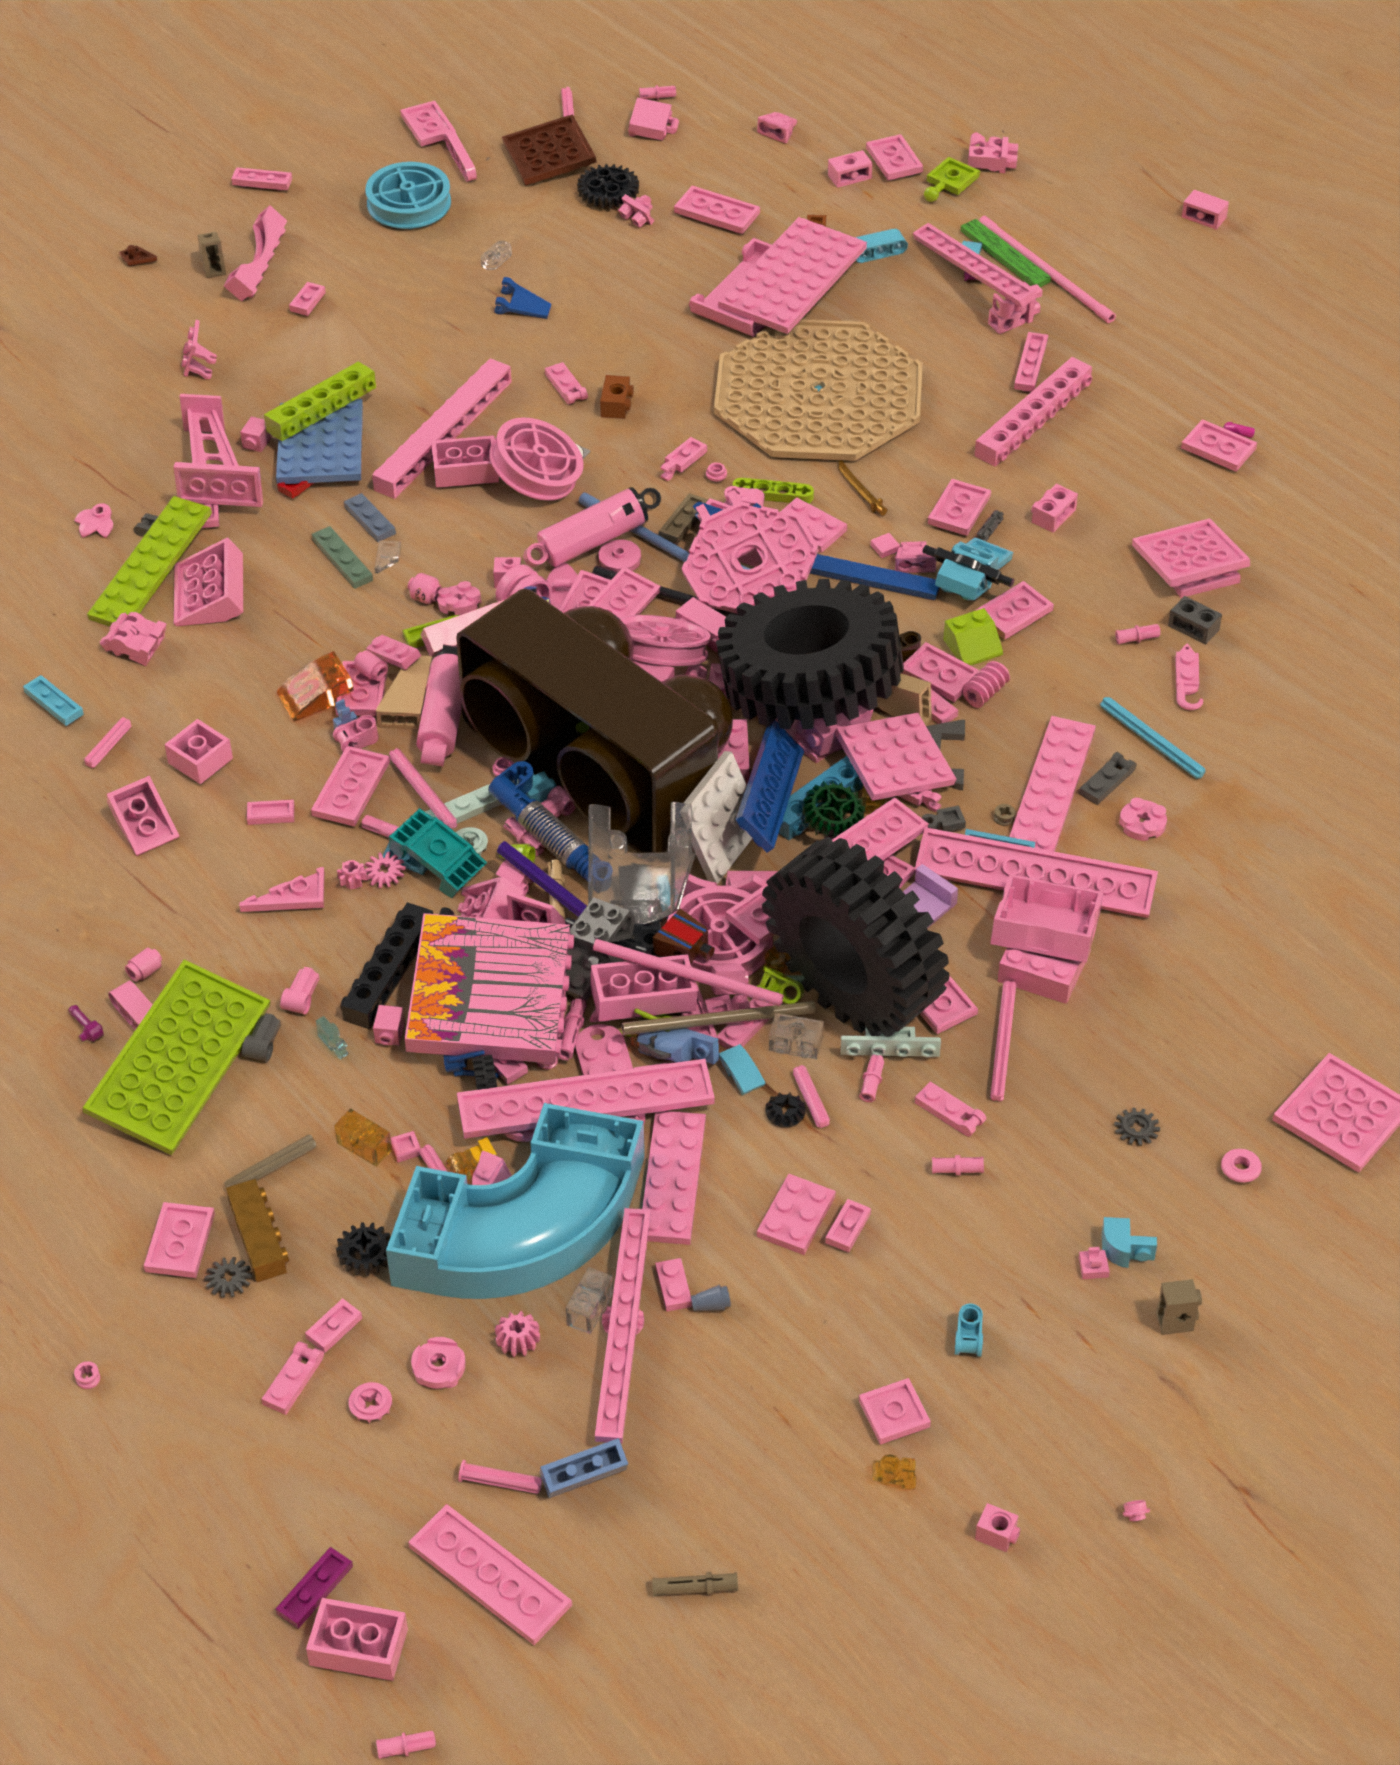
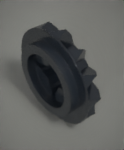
(793, 1115)

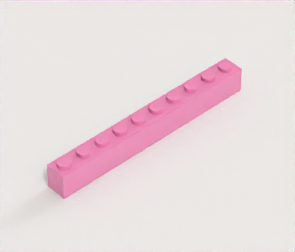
(444, 424)

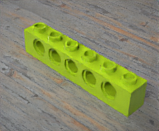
(320, 401)

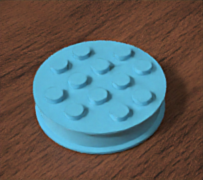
(408, 195)

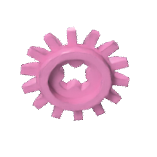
(381, 877)

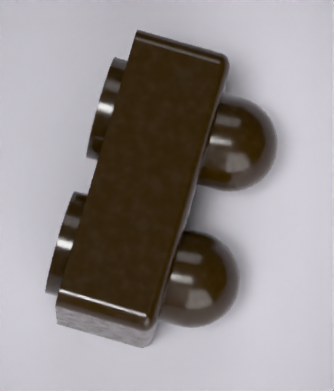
(542, 671)

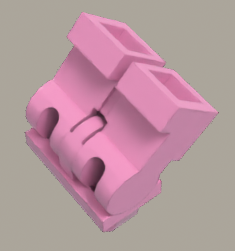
(134, 637)

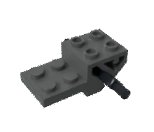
(602, 922)

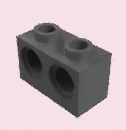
(1195, 620)

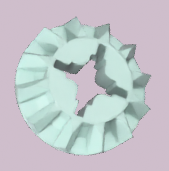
(474, 836)

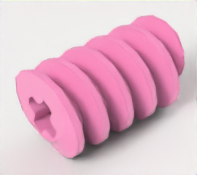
(985, 683)

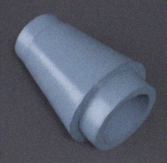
(712, 1299)

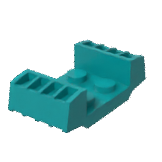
(438, 850)

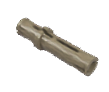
(695, 1584)

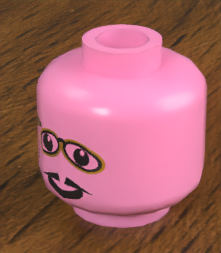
(424, 588)

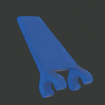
(522, 301)

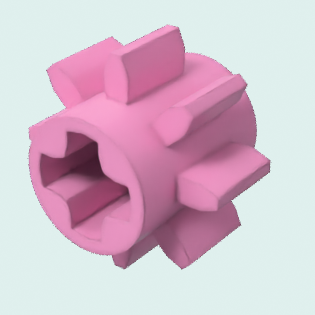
(352, 874)

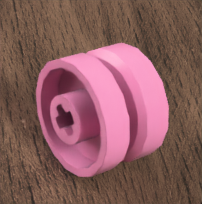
(520, 577)

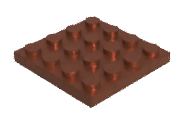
(549, 149)

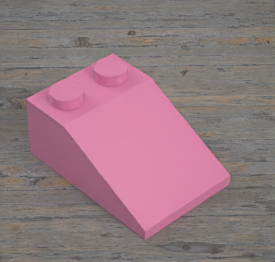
(142, 816)
(527, 909)

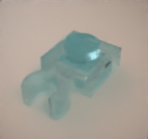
(329, 1034)

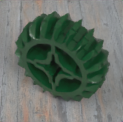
(837, 803)

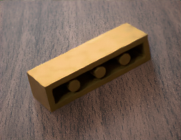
(256, 1230)

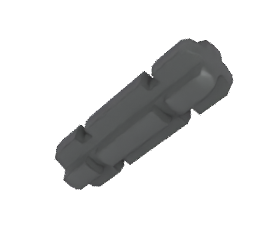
(990, 525)

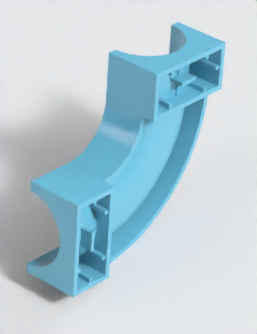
(527, 1227)

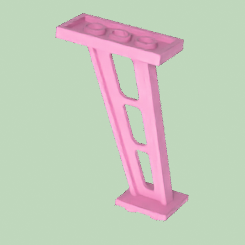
(210, 482)

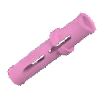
(573, 1022)

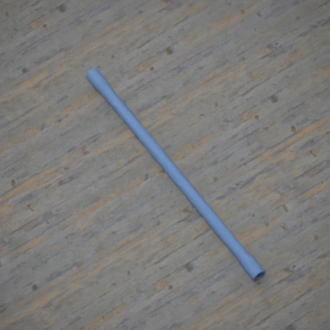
(588, 500)

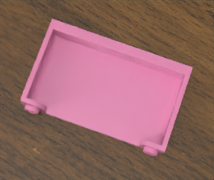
(709, 306)

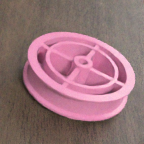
(536, 459)
(730, 943)

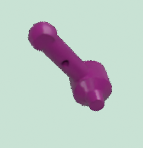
(91, 1030)

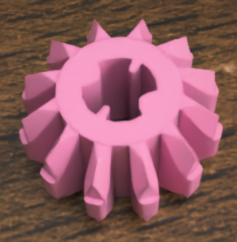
(517, 1333)

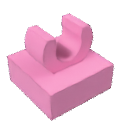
(1093, 1263)

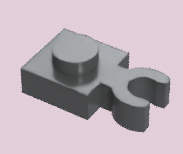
(947, 819)

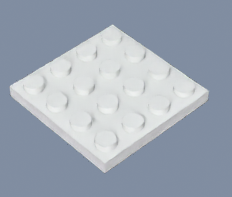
(714, 812)

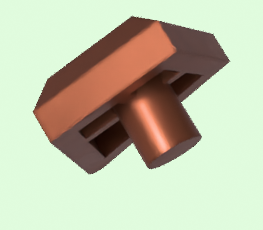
(136, 255)

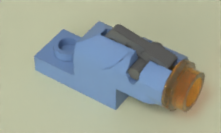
(677, 1045)

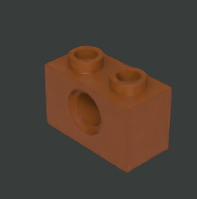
(616, 396)

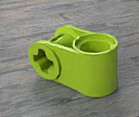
(779, 983)

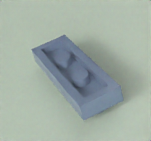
(369, 517)

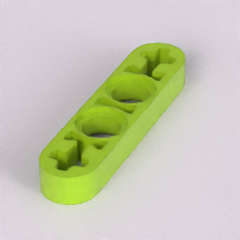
(802, 491)

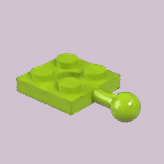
(951, 176)

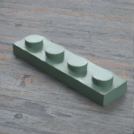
(342, 557)

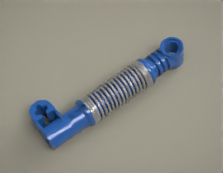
(535, 817)

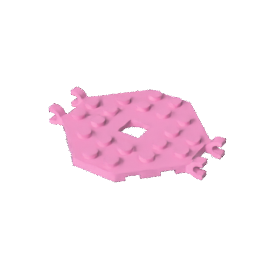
(723, 537)

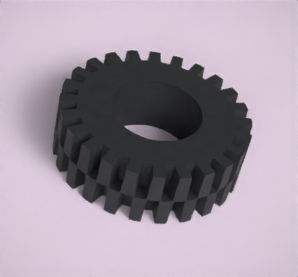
(852, 662)
(855, 936)

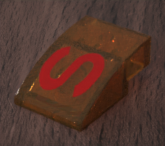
(315, 687)

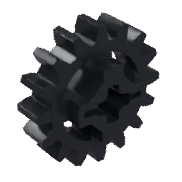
(351, 1249)

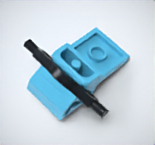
(970, 567)

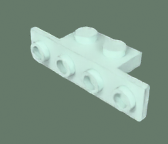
(899, 1044)

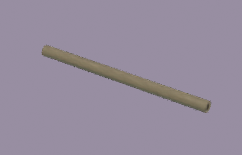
(717, 1018)

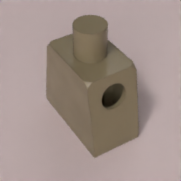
(211, 249)

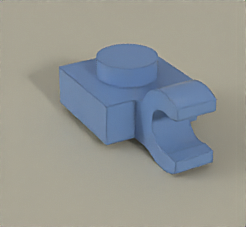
(344, 713)

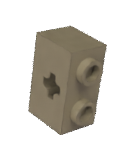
(1178, 1306)

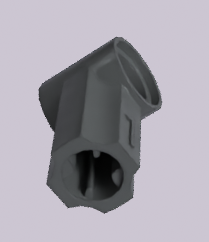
(260, 1043)

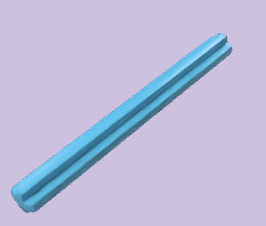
(1153, 738)

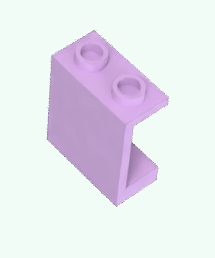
(934, 892)

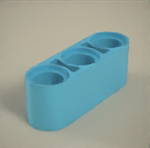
(882, 245)

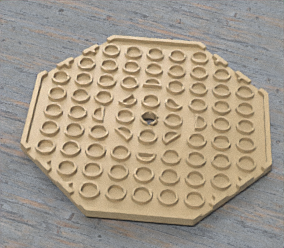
(864, 399)

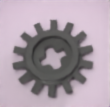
(1143, 1120)
(228, 1286)

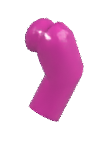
(1240, 429)

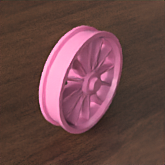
(667, 640)

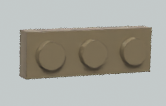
(681, 519)

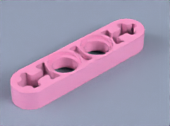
(460, 156)

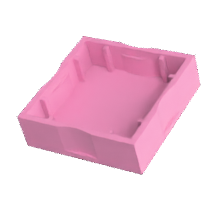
(1047, 918)

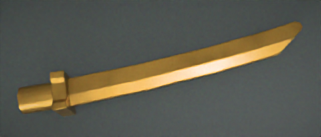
(876, 505)

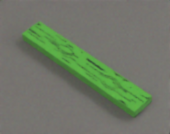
(1005, 253)

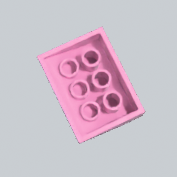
(209, 585)

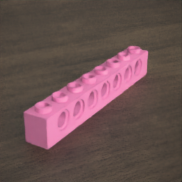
(1033, 411)

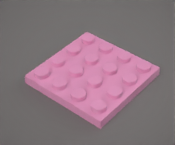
(1191, 552)
(895, 756)
(1341, 1112)

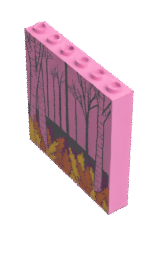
(489, 988)

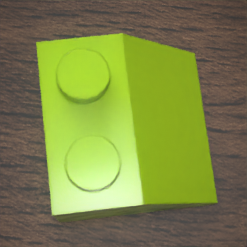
(973, 637)

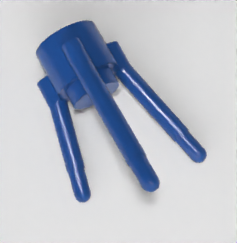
(457, 1063)

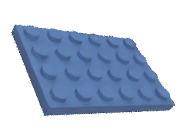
(325, 449)

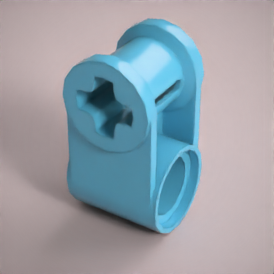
(969, 1334)

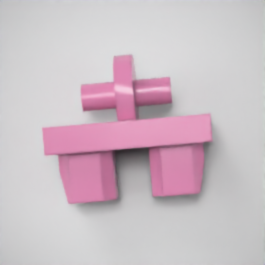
(639, 207)

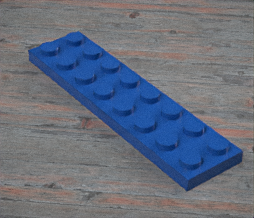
(770, 786)

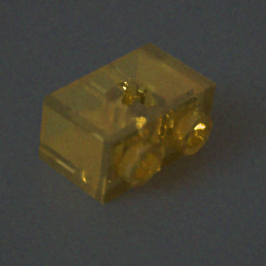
(363, 1137)

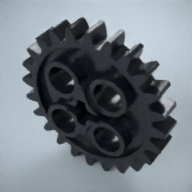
(607, 185)

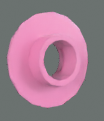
(1244, 1157)

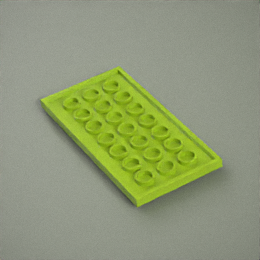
(176, 1057)

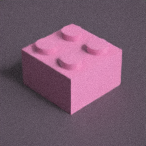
(198, 751)

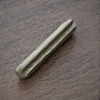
(274, 1161)

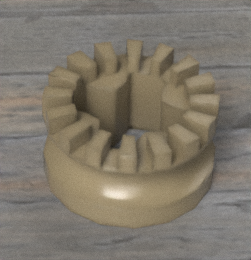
(1006, 819)

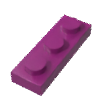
(313, 1587)

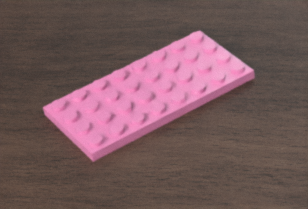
(792, 275)

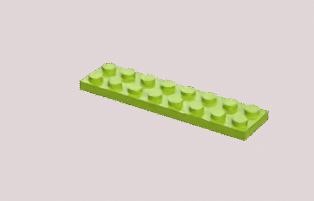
(150, 561)

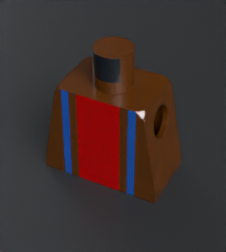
(683, 936)

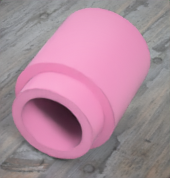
(370, 665)
(143, 964)

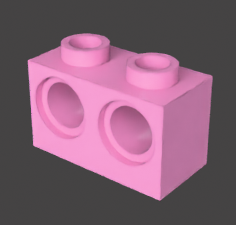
(1054, 507)

